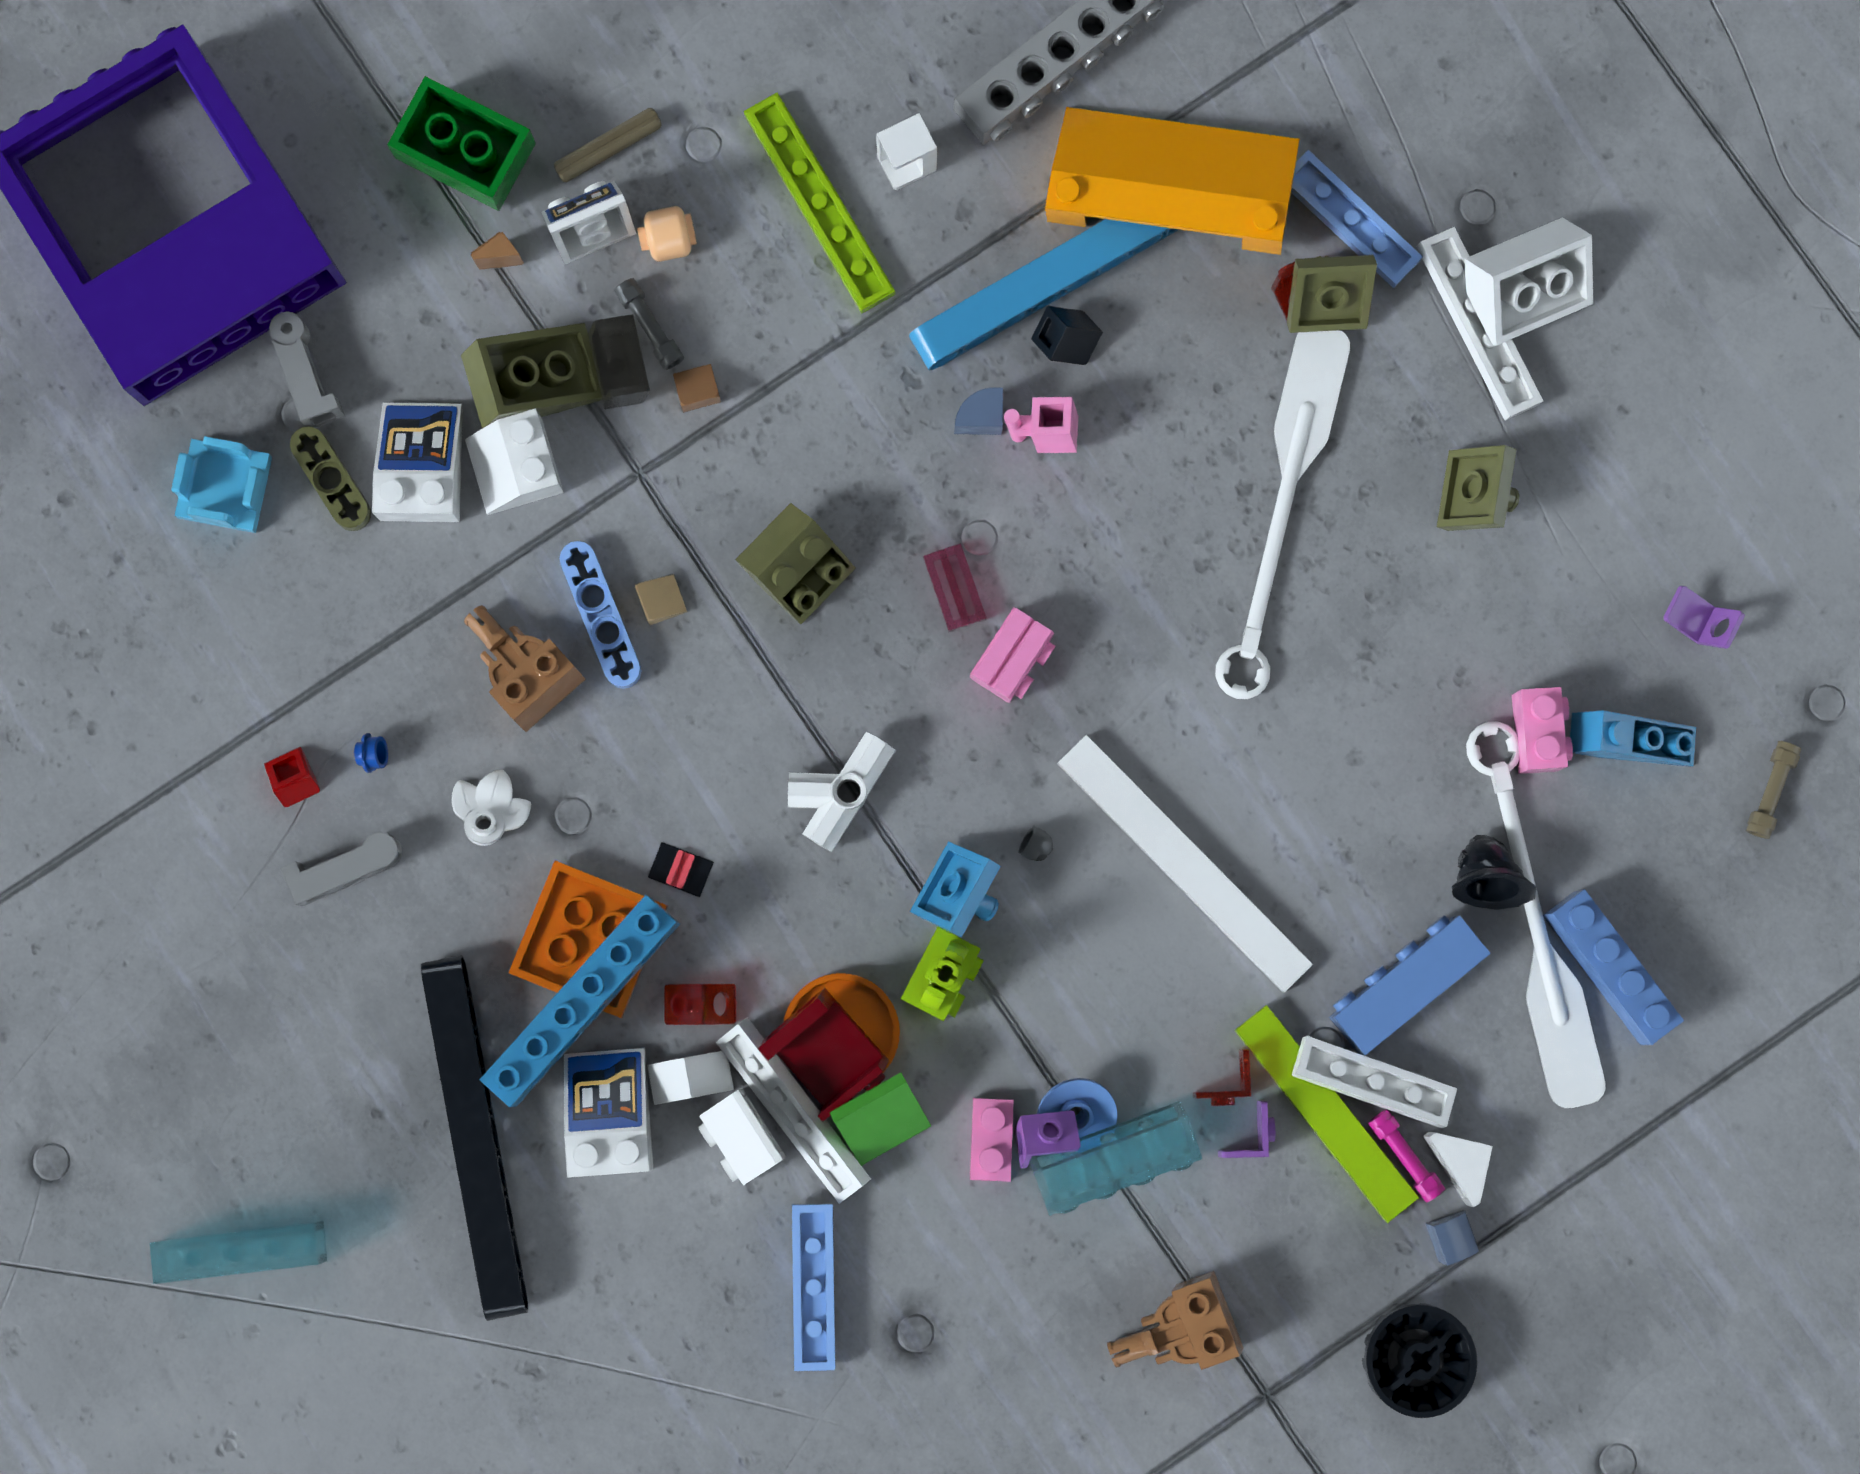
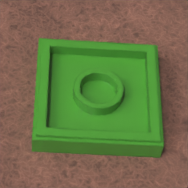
(880, 1119)

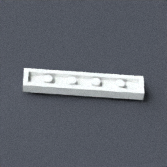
(1500, 364)
(793, 1111)

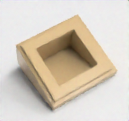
(660, 599)

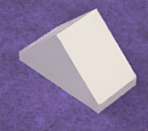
(690, 1077)
(1463, 1163)

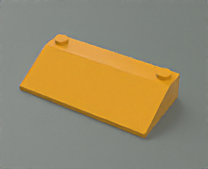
(1172, 177)

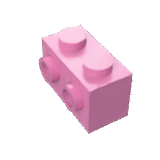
(1541, 730)

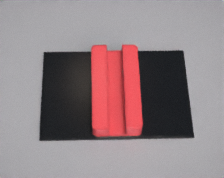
(680, 869)

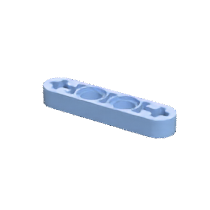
(604, 613)

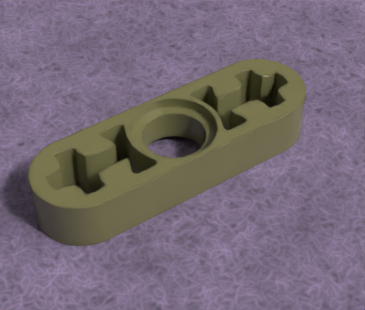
(324, 449)

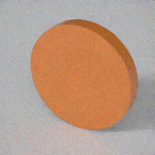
(863, 1002)

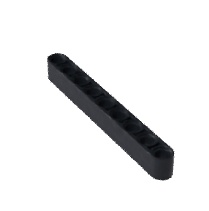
(474, 1138)

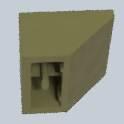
(795, 563)

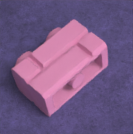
(1012, 655)

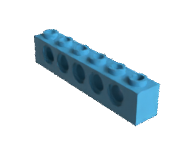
(579, 1002)

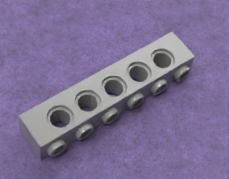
(1036, 54)

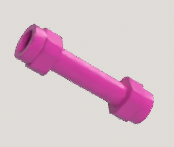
(1427, 1184)

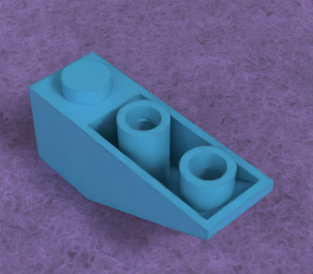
(1632, 738)

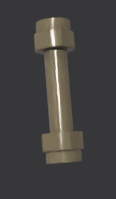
(1784, 757)

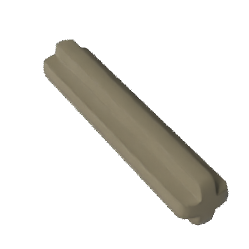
(607, 145)

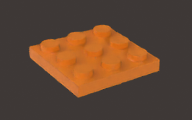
(568, 927)

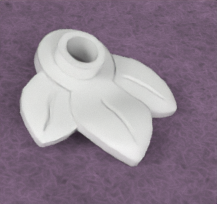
(489, 801)

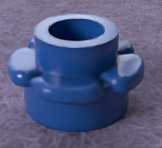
(371, 753)

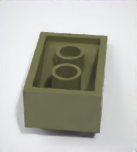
(530, 371)

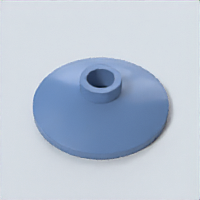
(1096, 1104)

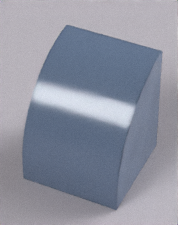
(981, 413)
(1452, 1238)

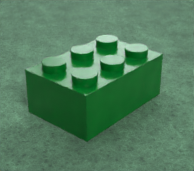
(461, 143)

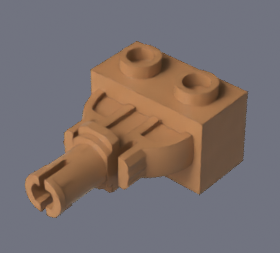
(527, 674)
(1191, 1325)

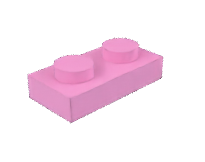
(991, 1139)

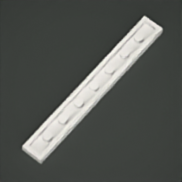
(1185, 864)

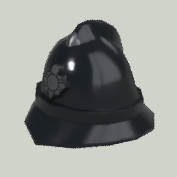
(1490, 876)

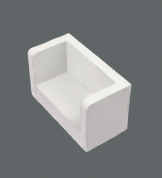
(906, 152)

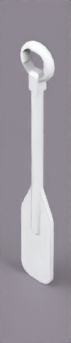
(1299, 435)
(1553, 991)

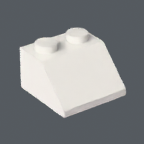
(513, 462)
(741, 1137)

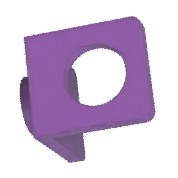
(1699, 619)
(1266, 1134)
(1046, 1135)

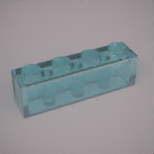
(1117, 1159)
(238, 1252)

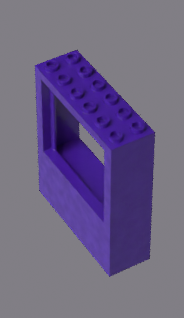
(203, 283)

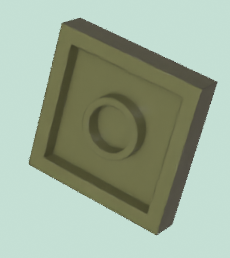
(1331, 293)
(1478, 488)

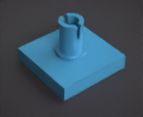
(957, 890)

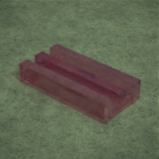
(943, 555)

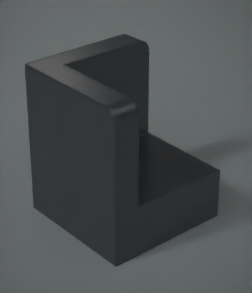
(1066, 335)

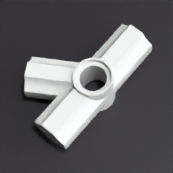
(821, 791)

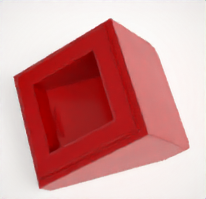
(292, 777)

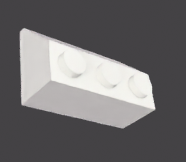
(1531, 279)

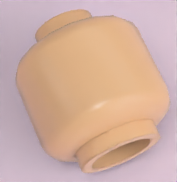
(667, 233)

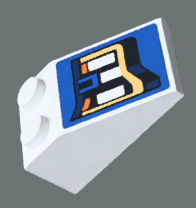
(589, 221)
(418, 463)
(606, 1113)

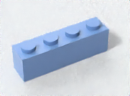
(1613, 967)
(1409, 984)

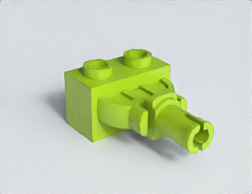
(941, 975)

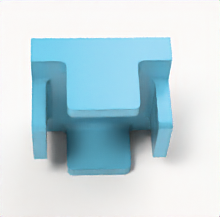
(221, 484)

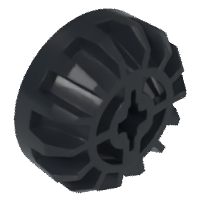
(1445, 1336)

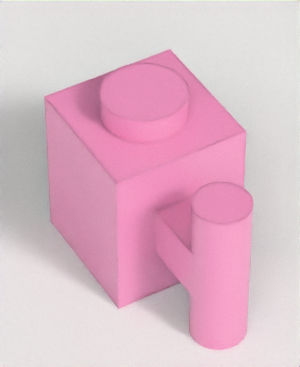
(1050, 425)

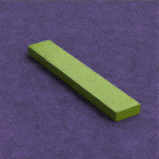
(819, 203)
(1328, 1117)

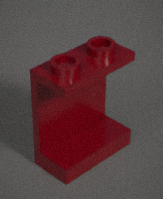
(827, 1052)

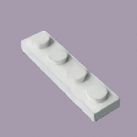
(1374, 1082)

